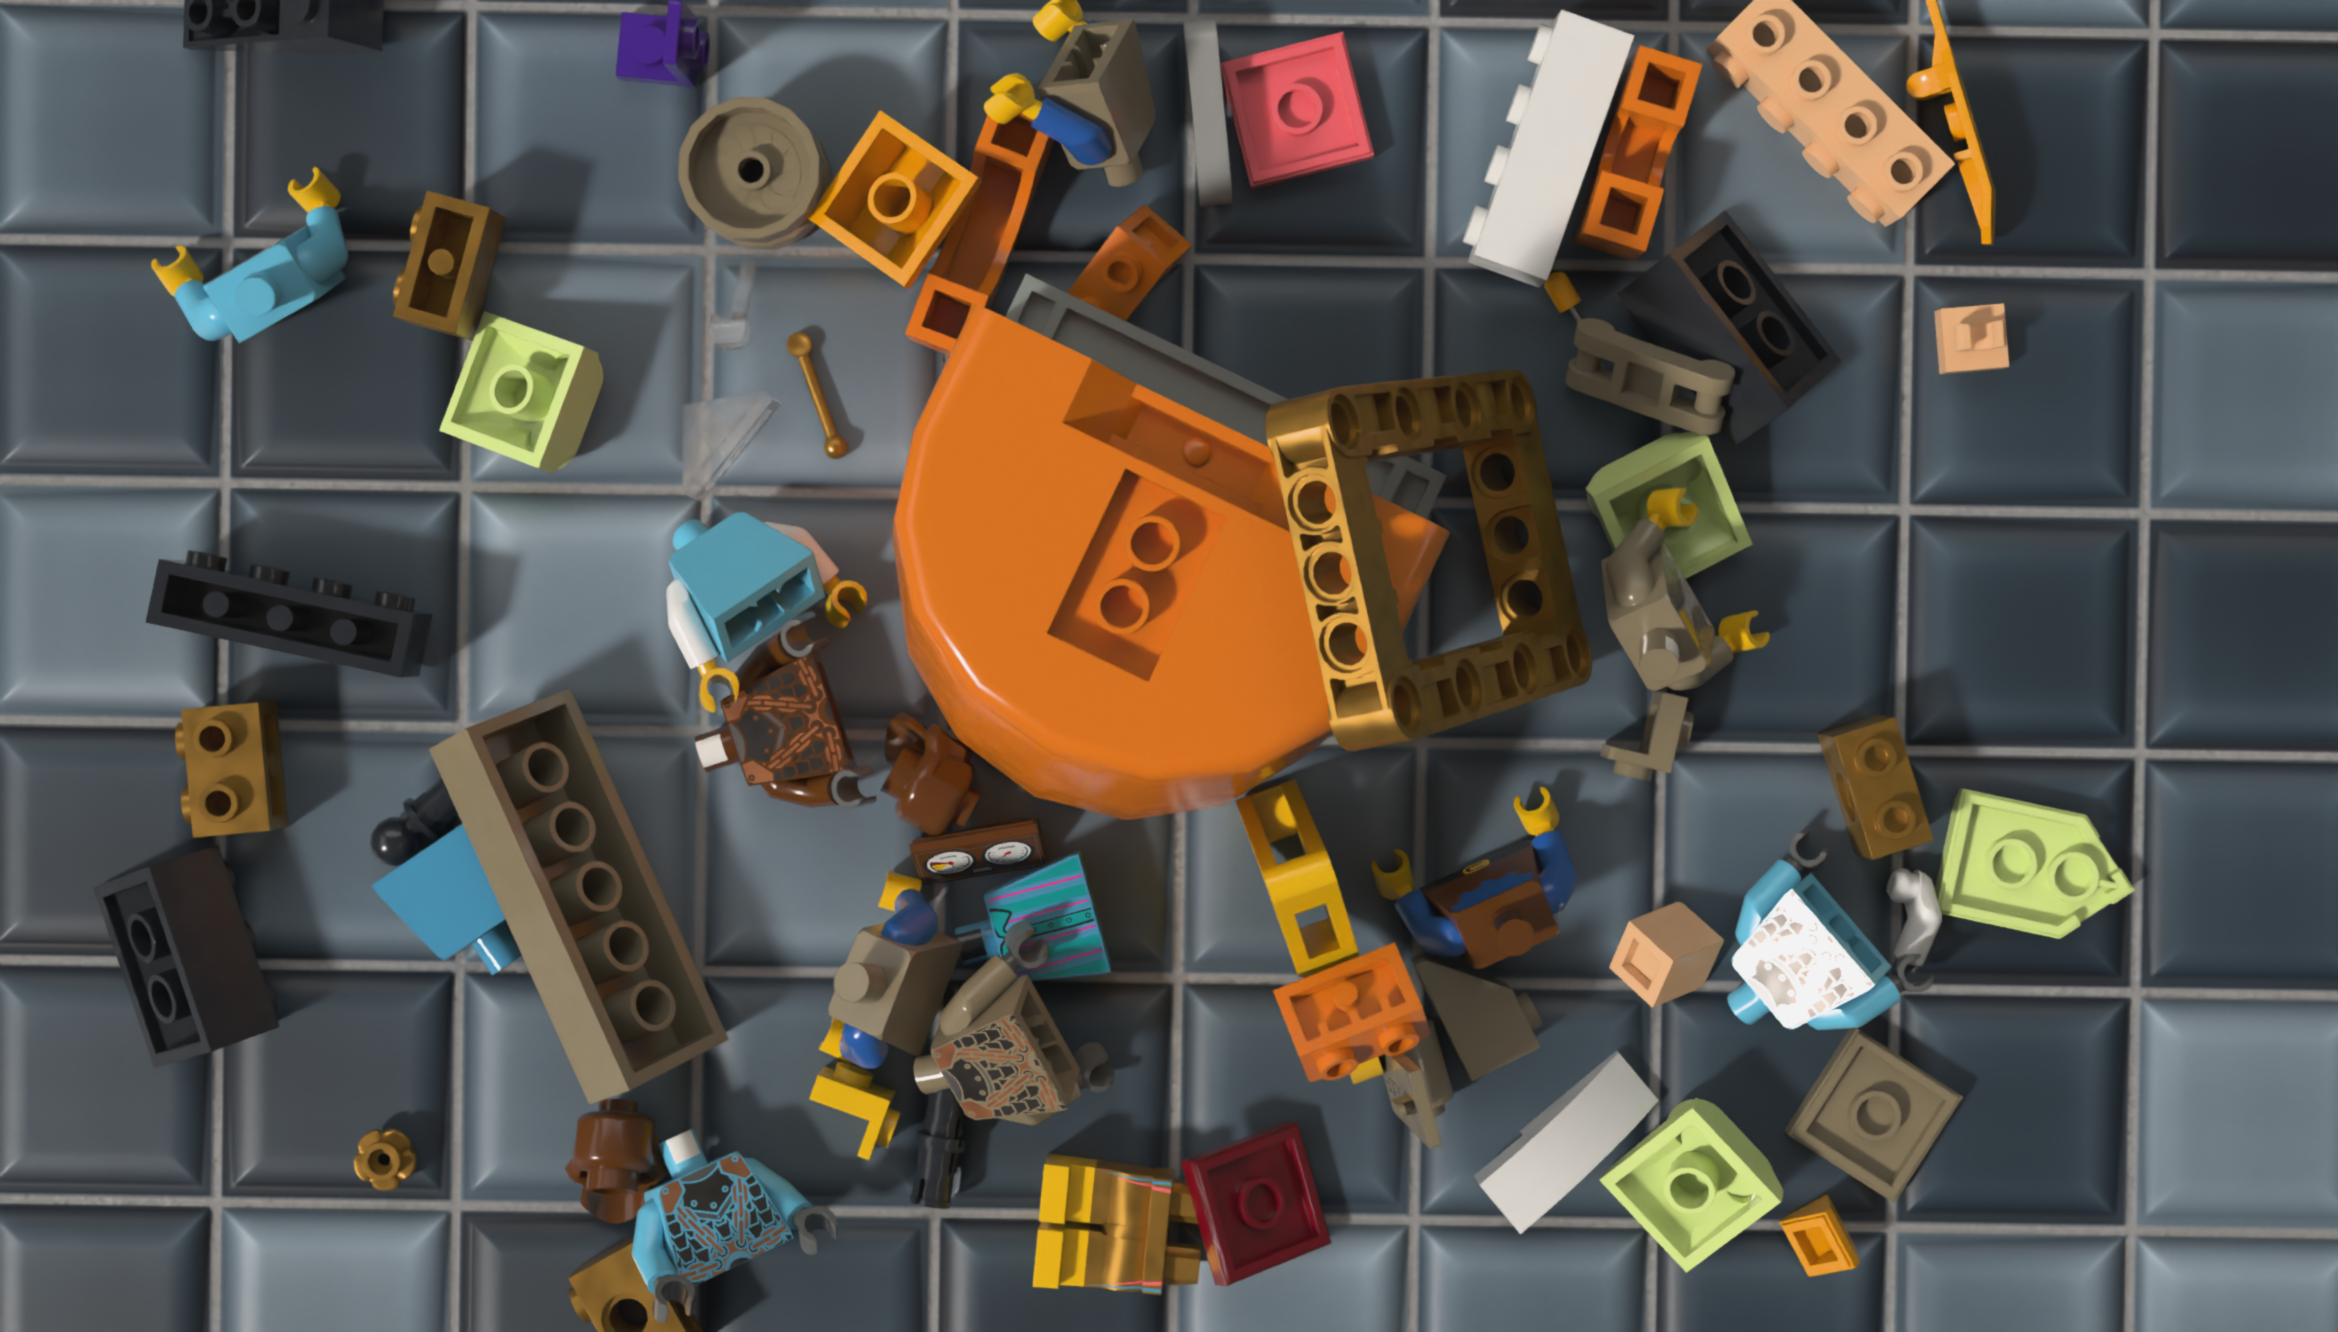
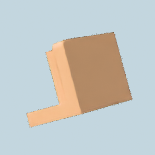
(1666, 953)

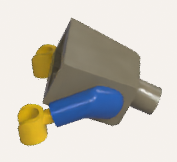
(1091, 96)
(891, 980)

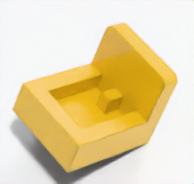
(852, 1092)

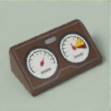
(978, 851)

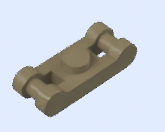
(1648, 378)

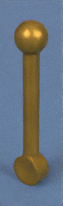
(800, 347)

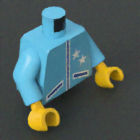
(271, 281)

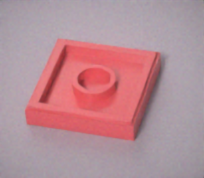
(1296, 110)

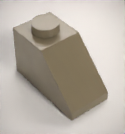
(1479, 1015)

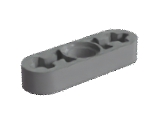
(1207, 112)

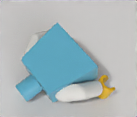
(742, 586)

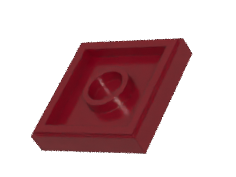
(1256, 1203)

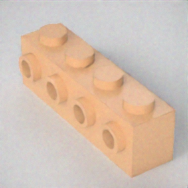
(1829, 108)

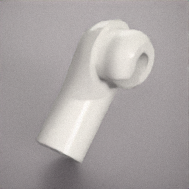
(1922, 910)

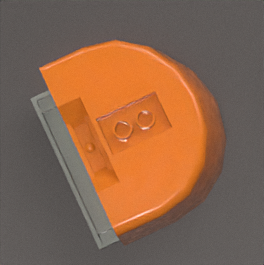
(1115, 565)

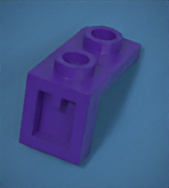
(662, 47)

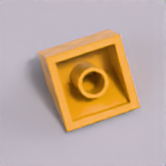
(894, 199)

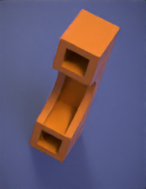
(983, 237)

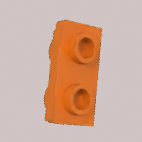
(1353, 1014)

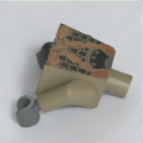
(1003, 1047)

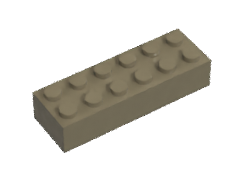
(578, 895)

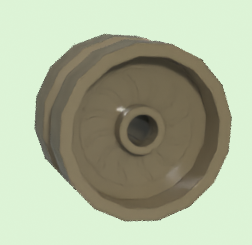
(722, 153)

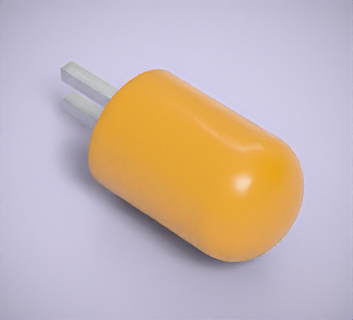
(1562, 293)

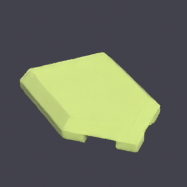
(2024, 866)

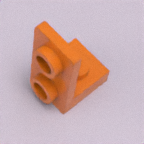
(1130, 263)

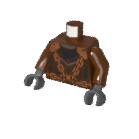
(787, 726)

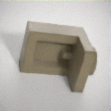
(1665, 730)

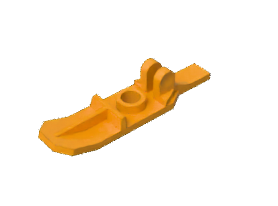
(1946, 79)

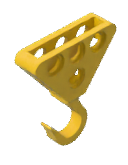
(1301, 886)

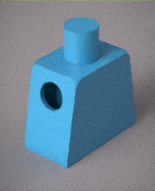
(450, 902)

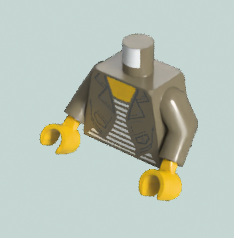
(1657, 610)

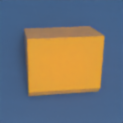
(1820, 1238)

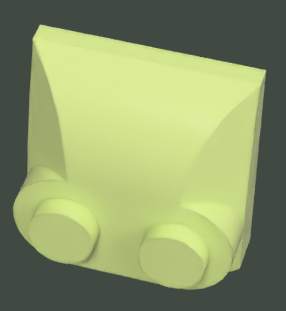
(524, 394)
(1676, 460)
(1694, 1182)

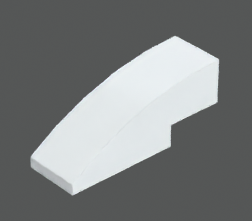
(1566, 1142)

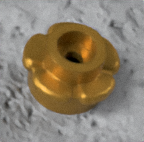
(401, 1153)

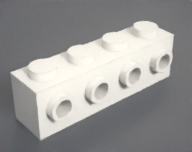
(1549, 148)

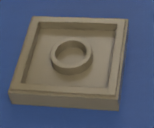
(1873, 1114)

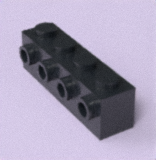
(288, 617)

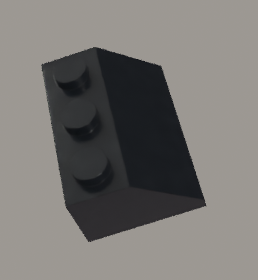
(1728, 306)
(187, 956)

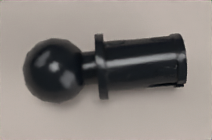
(400, 839)

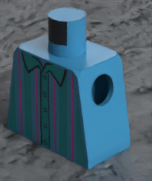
(1060, 909)

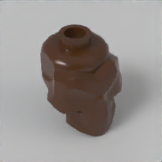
(928, 775)
(616, 1160)

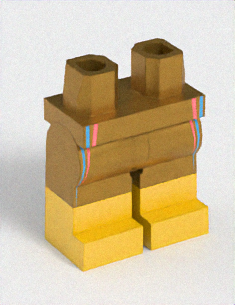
(1110, 1227)

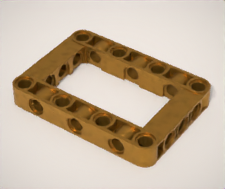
(1326, 443)

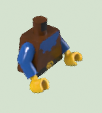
(1492, 905)

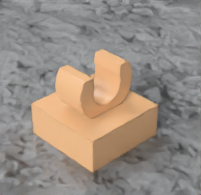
(1971, 338)

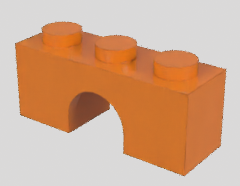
(1635, 153)

